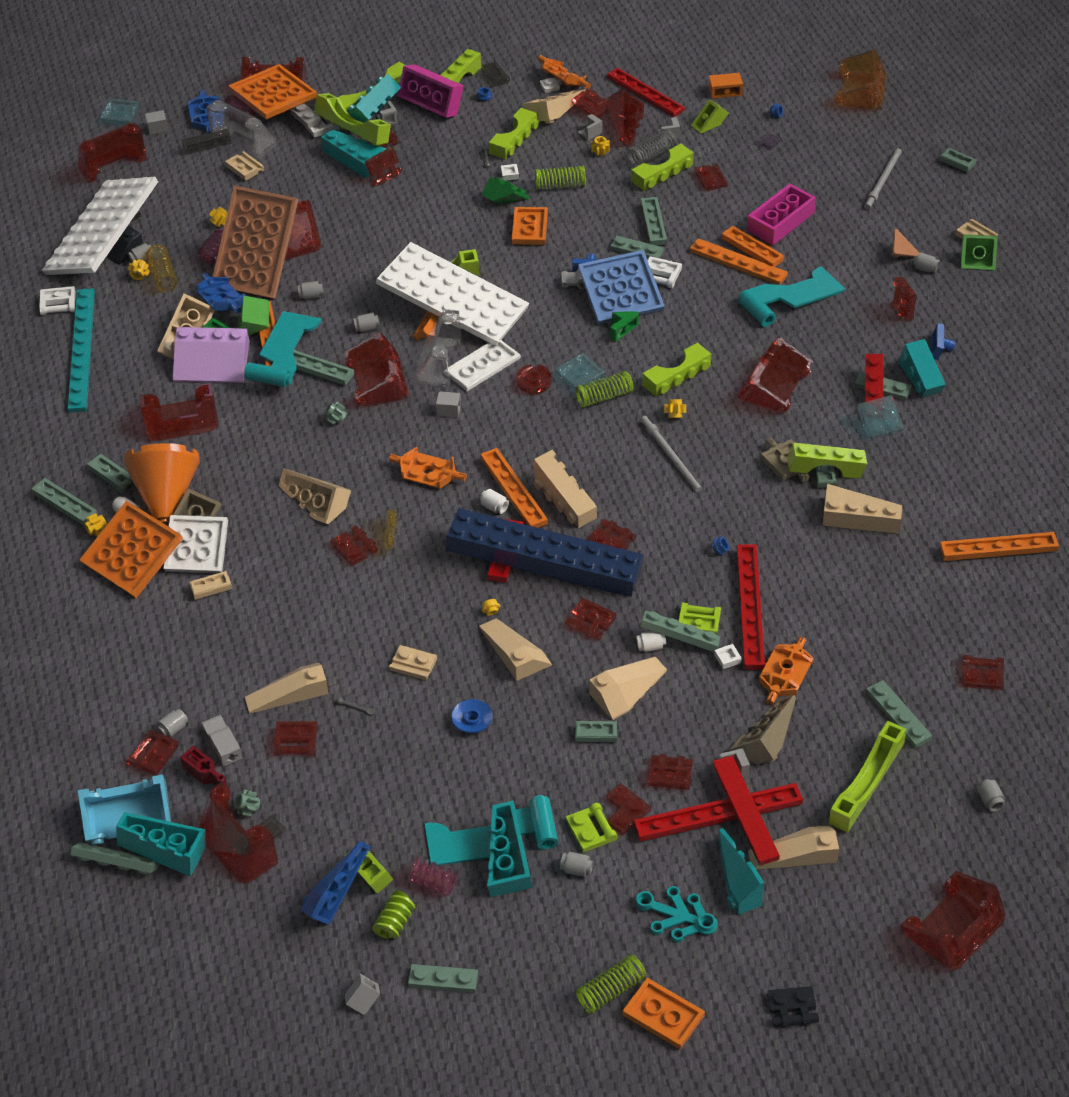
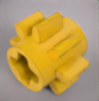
(600, 146)
(218, 216)
(138, 269)
(675, 408)
(95, 524)

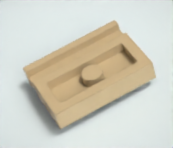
(244, 165)
(974, 228)
(413, 662)

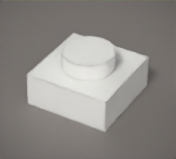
(549, 85)
(509, 172)
(727, 656)

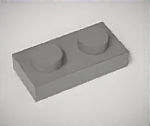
(305, 115)

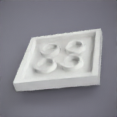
(201, 545)

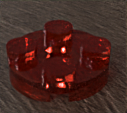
(537, 386)

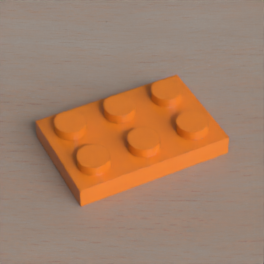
(530, 225)
(663, 1013)

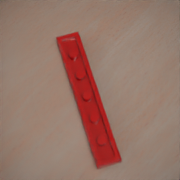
(645, 92)
(746, 810)

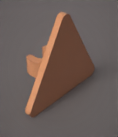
(902, 246)

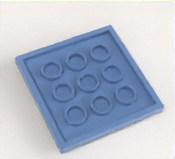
(620, 285)

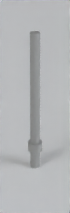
(873, 196)
(653, 431)

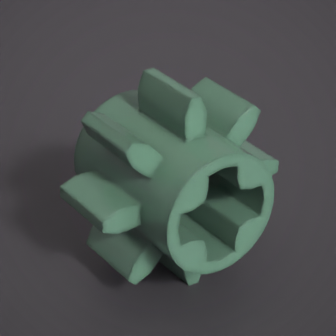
(335, 413)
(246, 802)

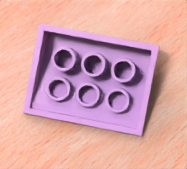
(210, 355)

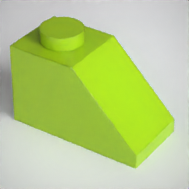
(709, 117)

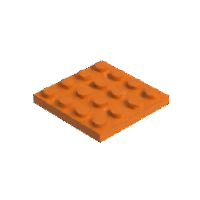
(272, 91)
(131, 549)

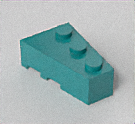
(921, 368)

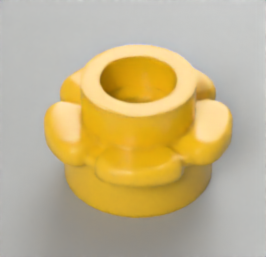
(490, 607)

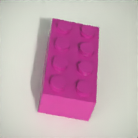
(430, 90)
(781, 214)

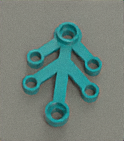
(678, 915)

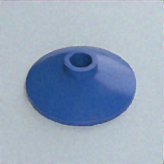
(469, 710)

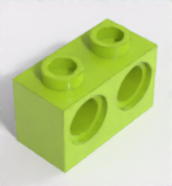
(374, 873)

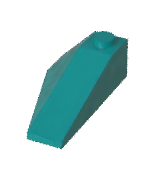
(741, 878)

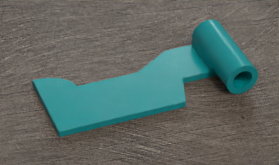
(795, 295)
(280, 350)
(474, 843)

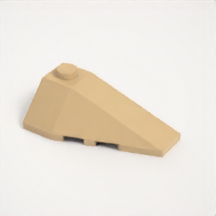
(553, 106)
(188, 313)
(321, 498)
(516, 652)
(295, 686)
(623, 686)
(804, 847)

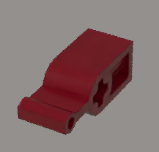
(201, 767)

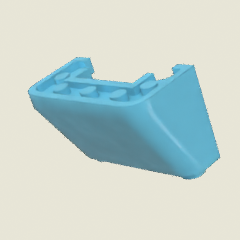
(105, 808)

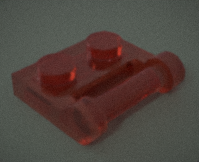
(904, 299)
(982, 677)
(295, 733)
(157, 754)

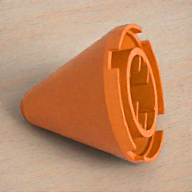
(162, 476)

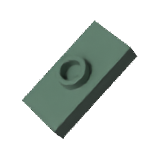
(958, 160)
(825, 475)
(596, 731)

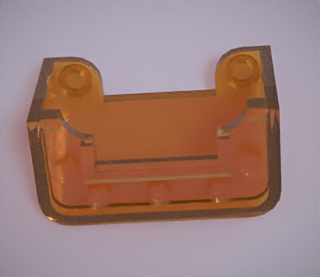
(863, 81)

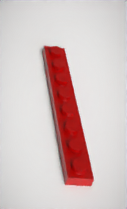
(750, 607)
(713, 813)

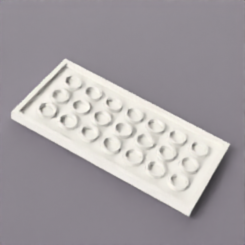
(100, 226)
(444, 286)

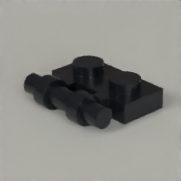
(792, 1000)

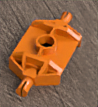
(555, 68)
(414, 464)
(782, 680)

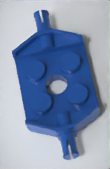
(198, 114)
(219, 293)

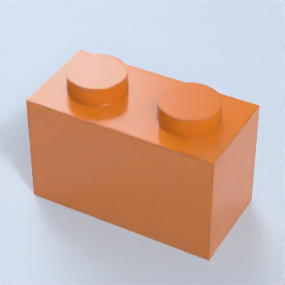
(725, 85)

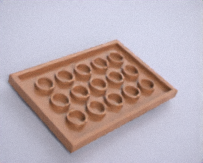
(255, 240)

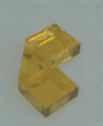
(391, 528)

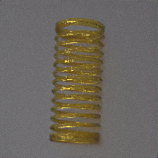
(154, 269)

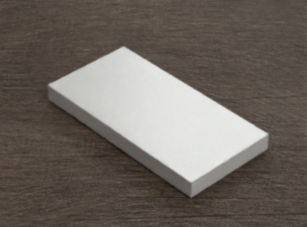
(482, 364)

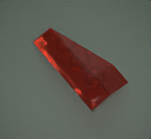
(625, 114)

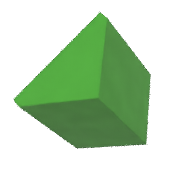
(978, 252)
(254, 314)

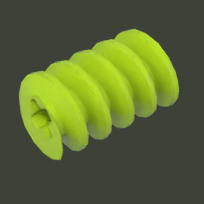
(394, 915)

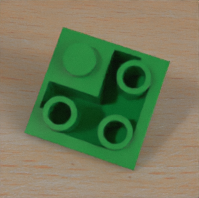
(503, 191)

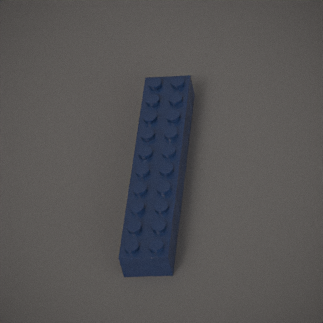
(544, 552)

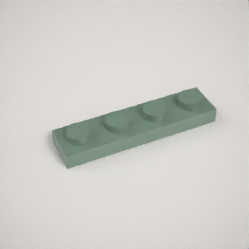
(653, 221)
(323, 368)
(63, 501)
(680, 631)
(899, 713)
(108, 856)

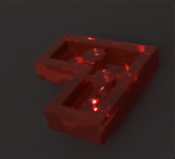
(629, 806)

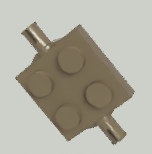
(777, 461)

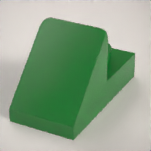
(623, 323)

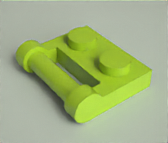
(701, 617)
(584, 830)

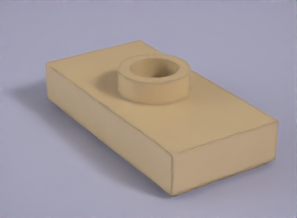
(210, 585)

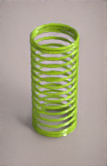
(538, 178)
(581, 388)
(579, 991)

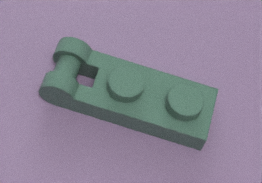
(110, 472)

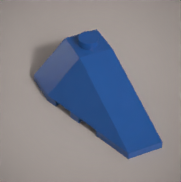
(330, 891)

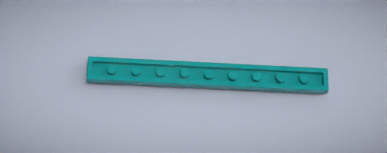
(81, 351)

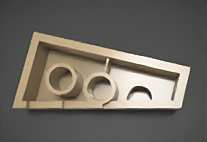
(563, 490)
(860, 511)

